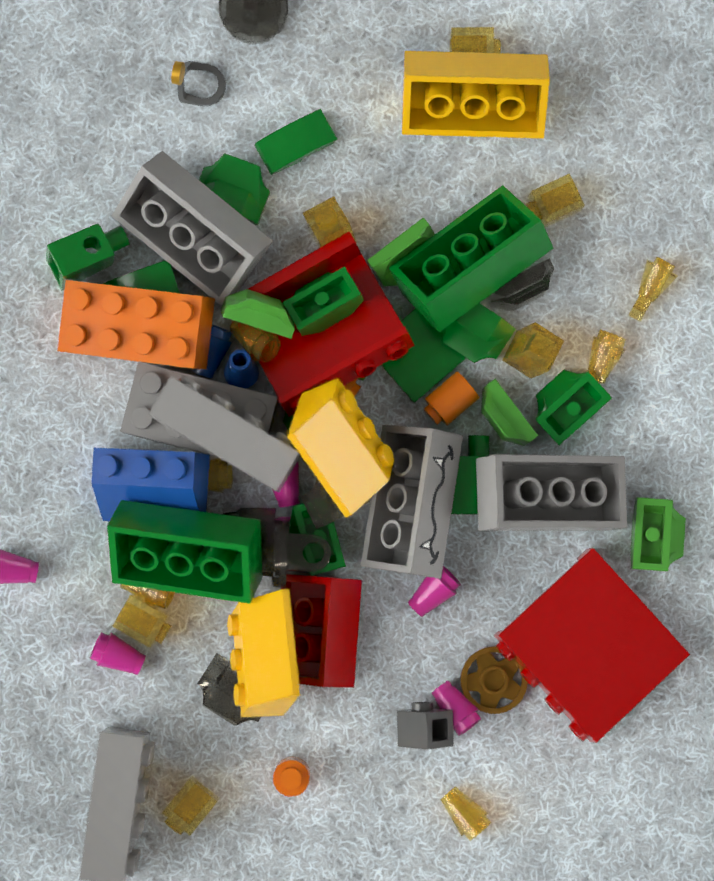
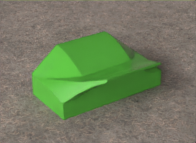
(398, 249)
(258, 311)
(505, 416)
(656, 534)

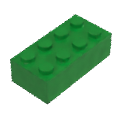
(471, 258)
(185, 551)

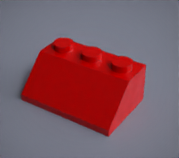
(325, 628)

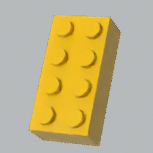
(475, 94)

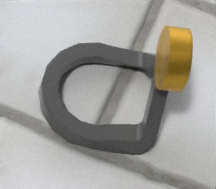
(180, 70)

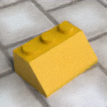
(340, 445)
(264, 655)

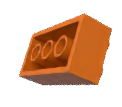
(136, 324)

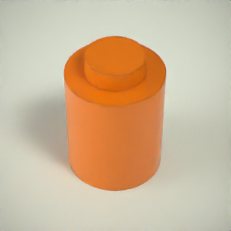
(450, 399)
(291, 776)

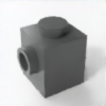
(425, 727)

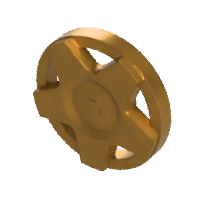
(492, 681)

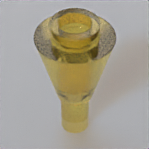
(654, 282)

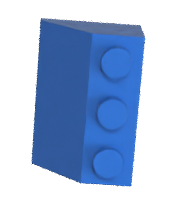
(150, 478)

